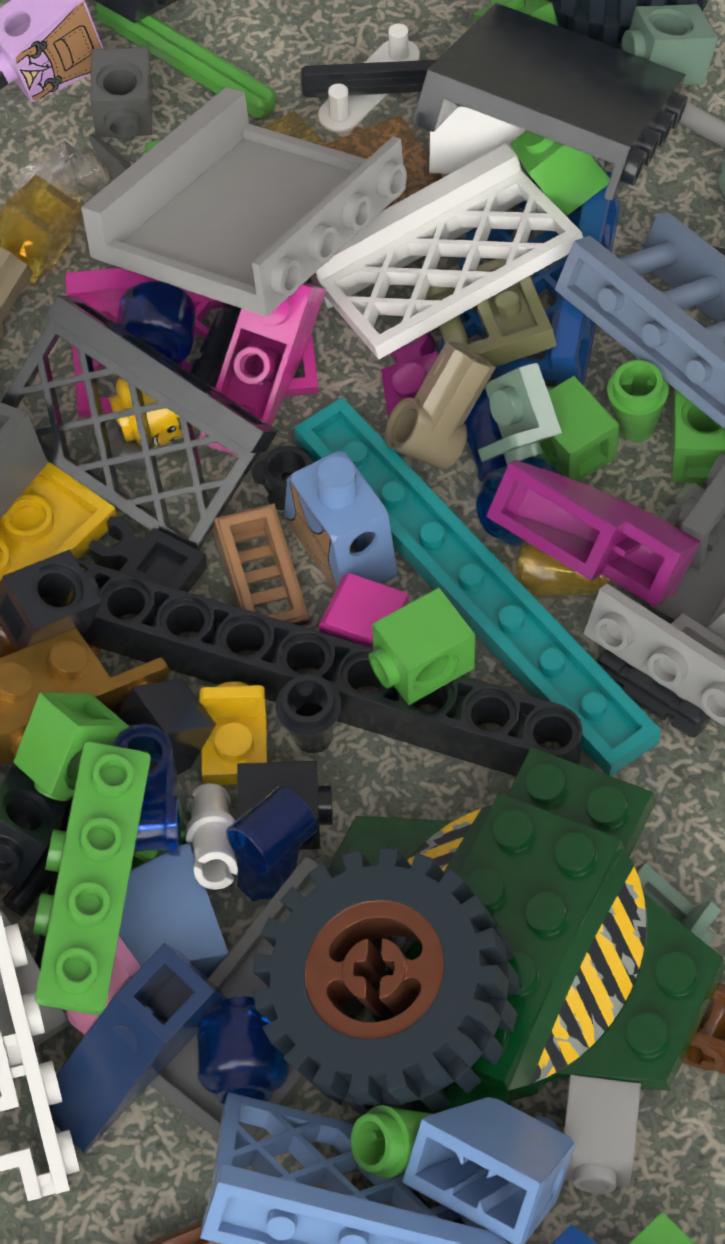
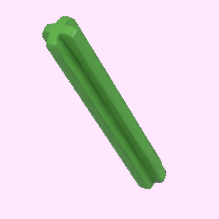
(191, 59)

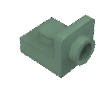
(522, 413)

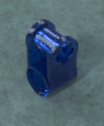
(160, 812)

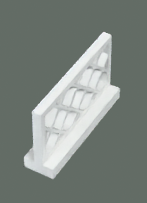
(427, 227)

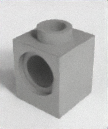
(604, 1128)

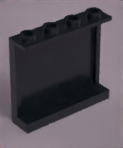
(557, 89)

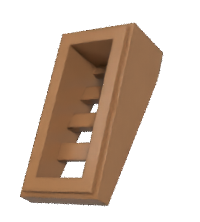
(248, 526)

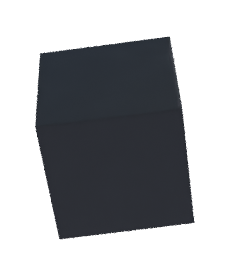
(176, 712)

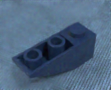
(132, 1043)

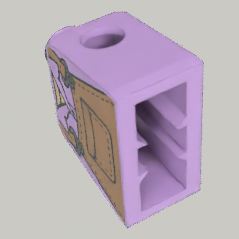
(45, 45)

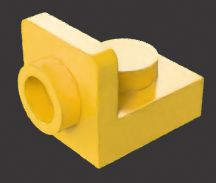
(238, 732)

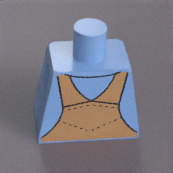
(331, 507)

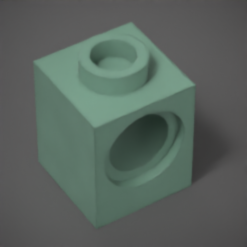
(673, 38)

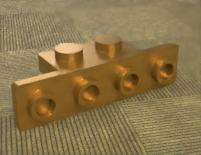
(60, 666)

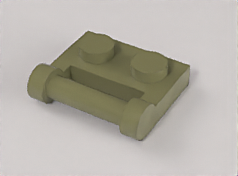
(511, 319)

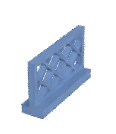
(288, 1208)

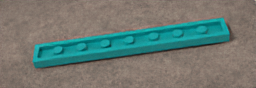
(486, 592)

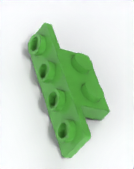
(92, 879)

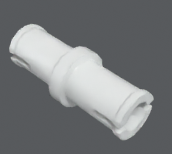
(208, 838)

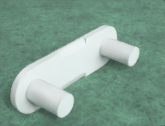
(344, 112)

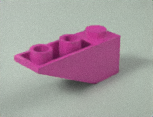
(267, 354)

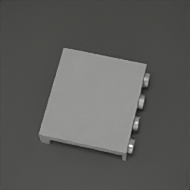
(238, 207)

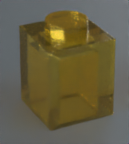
(39, 225)

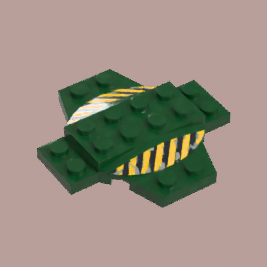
(600, 966)

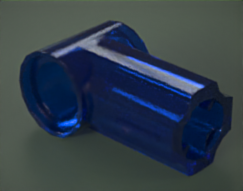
(269, 841)

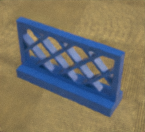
(571, 327)

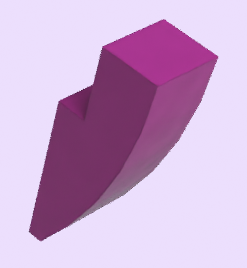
(593, 531)

